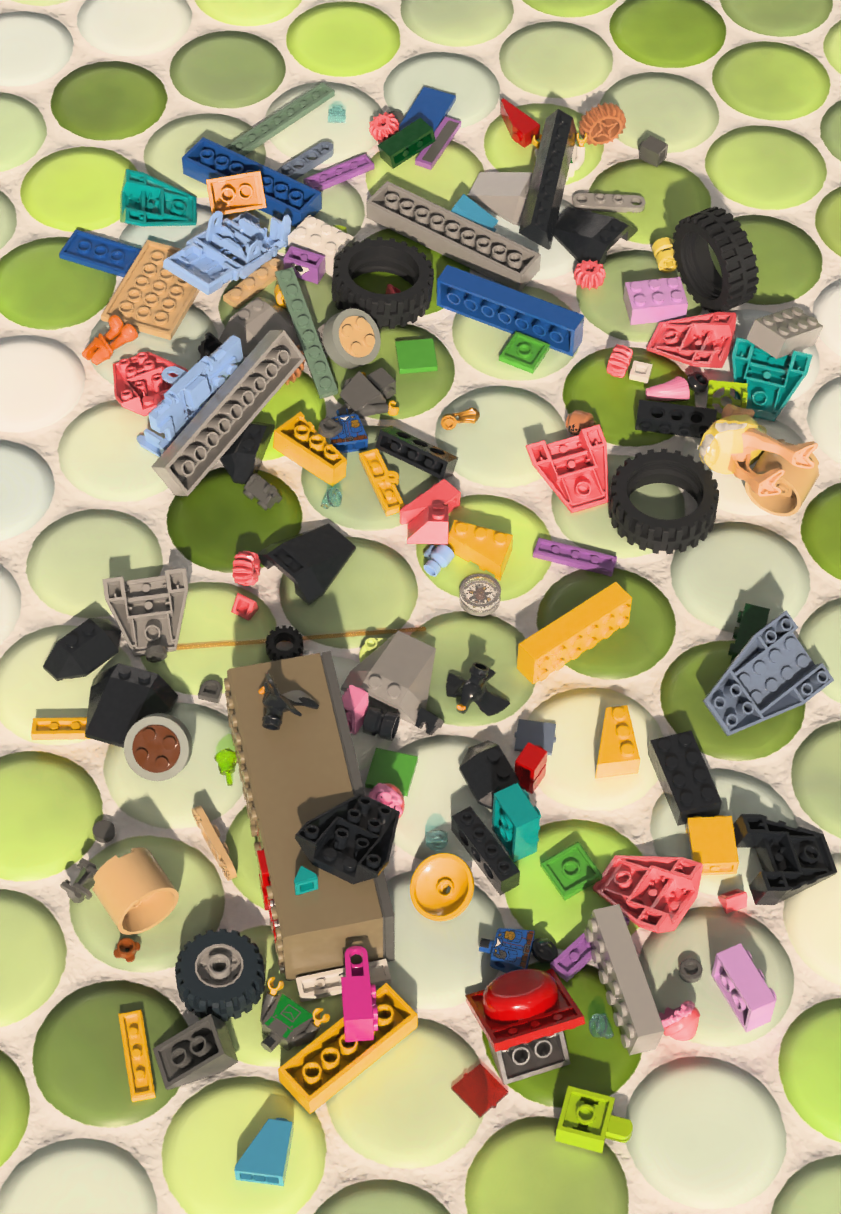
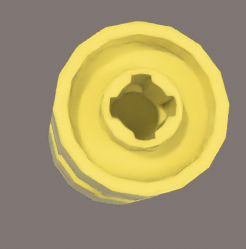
(664, 254)

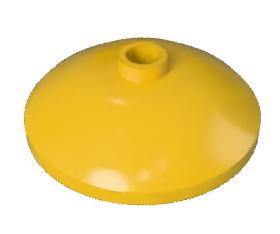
(430, 885)

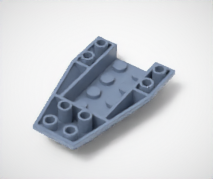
(766, 678)

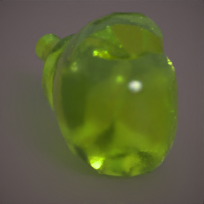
(226, 763)

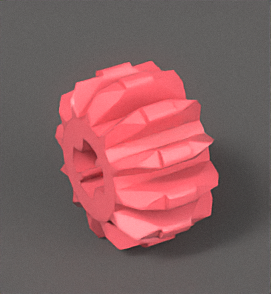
(384, 126)
(589, 274)
(619, 361)
(246, 568)

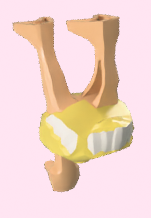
(739, 441)

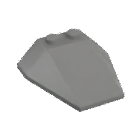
(502, 193)
(256, 321)
(148, 609)
(397, 675)

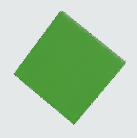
(524, 352)
(416, 356)
(393, 769)
(571, 871)

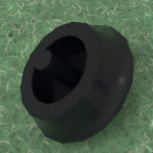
(697, 382)
(544, 950)

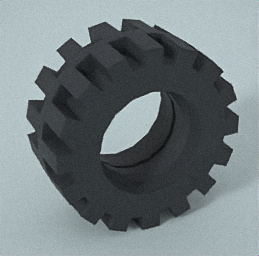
(284, 634)

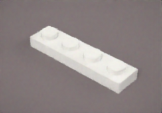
(329, 982)

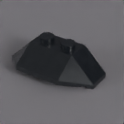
(247, 452)
(83, 649)
(487, 772)

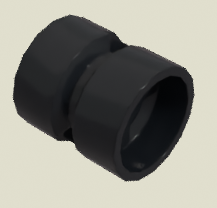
(381, 723)

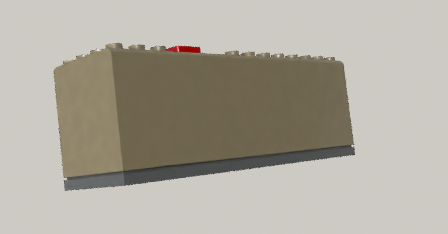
(286, 782)

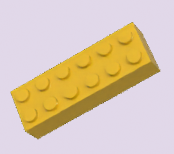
(574, 633)
(332, 1063)

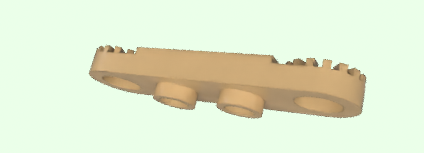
(211, 835)

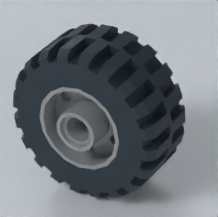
(220, 974)

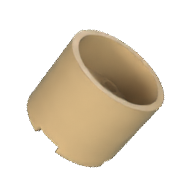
(794, 483)
(135, 891)

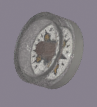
(480, 594)

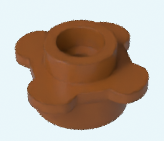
(126, 943)

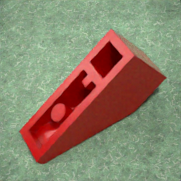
(519, 125)

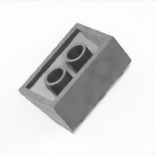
(531, 1058)

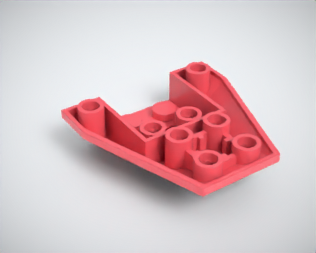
(140, 383)

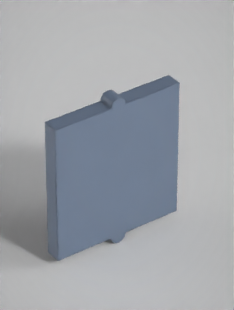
(536, 733)

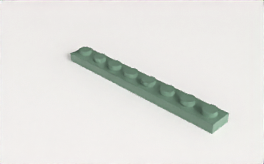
(281, 119)
(306, 333)

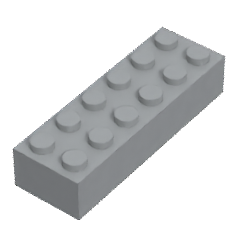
(624, 980)

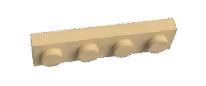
(253, 283)

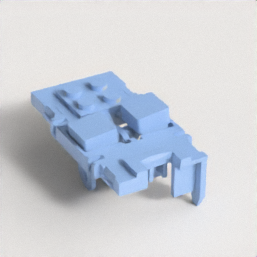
(205, 257)
(192, 390)

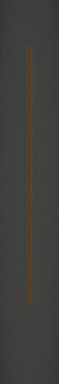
(260, 641)

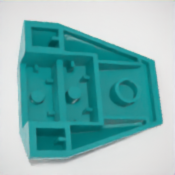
(154, 202)
(768, 379)

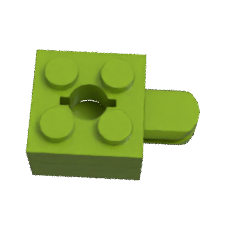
(595, 1112)

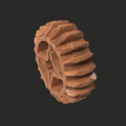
(602, 124)

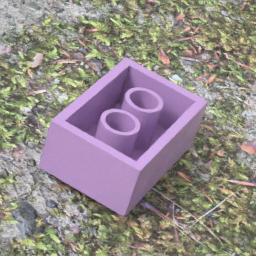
(655, 300)
(744, 987)

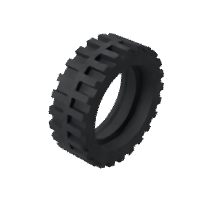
(733, 255)
(383, 257)
(668, 469)

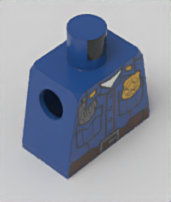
(353, 435)
(509, 950)

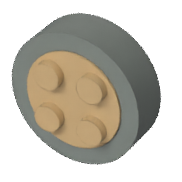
(351, 338)

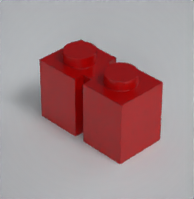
(531, 766)

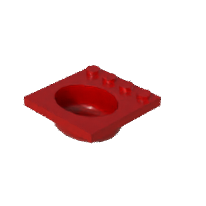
(524, 1008)

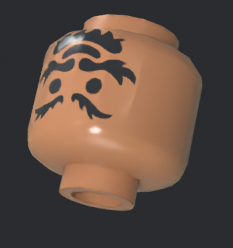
(579, 420)

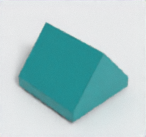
(305, 881)

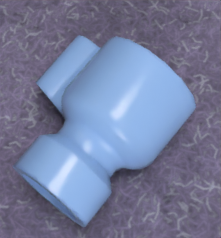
(437, 558)

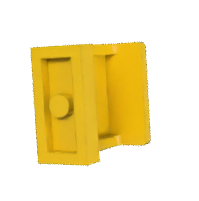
(713, 844)

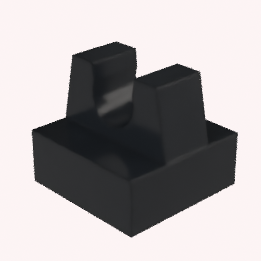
(431, 719)

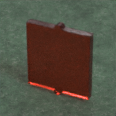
(479, 1090)

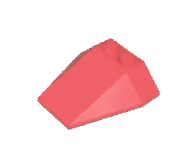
(696, 339)
(575, 468)
(651, 889)

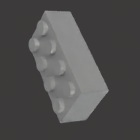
(784, 332)

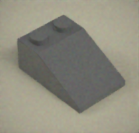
(195, 1053)

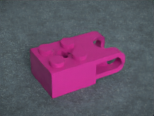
(358, 998)

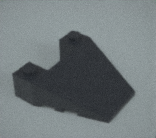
(788, 856)

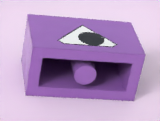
(306, 264)

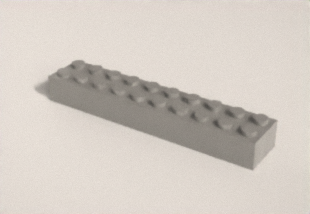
(453, 236)
(228, 413)

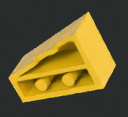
(481, 546)
(618, 745)

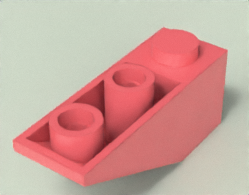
(439, 493)

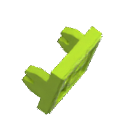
(714, 385)

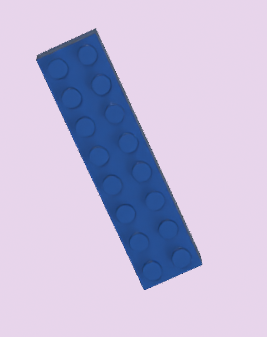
(282, 193)
(509, 309)

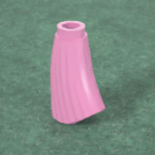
(673, 390)

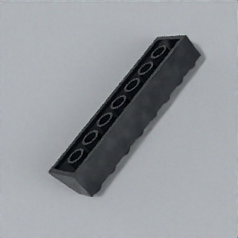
(549, 179)

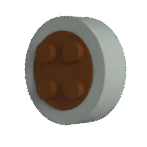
(158, 747)

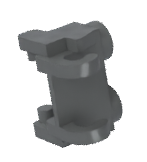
(262, 491)
(81, 888)

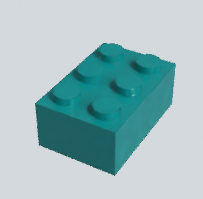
(516, 822)

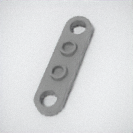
(609, 202)

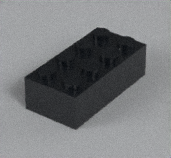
(684, 777)

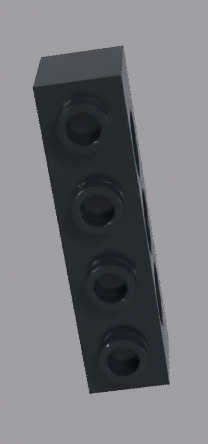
(674, 419)
(416, 452)
(485, 850)

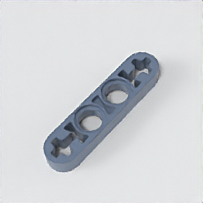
(321, 152)

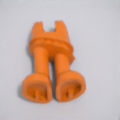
(100, 350)

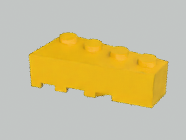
(309, 449)

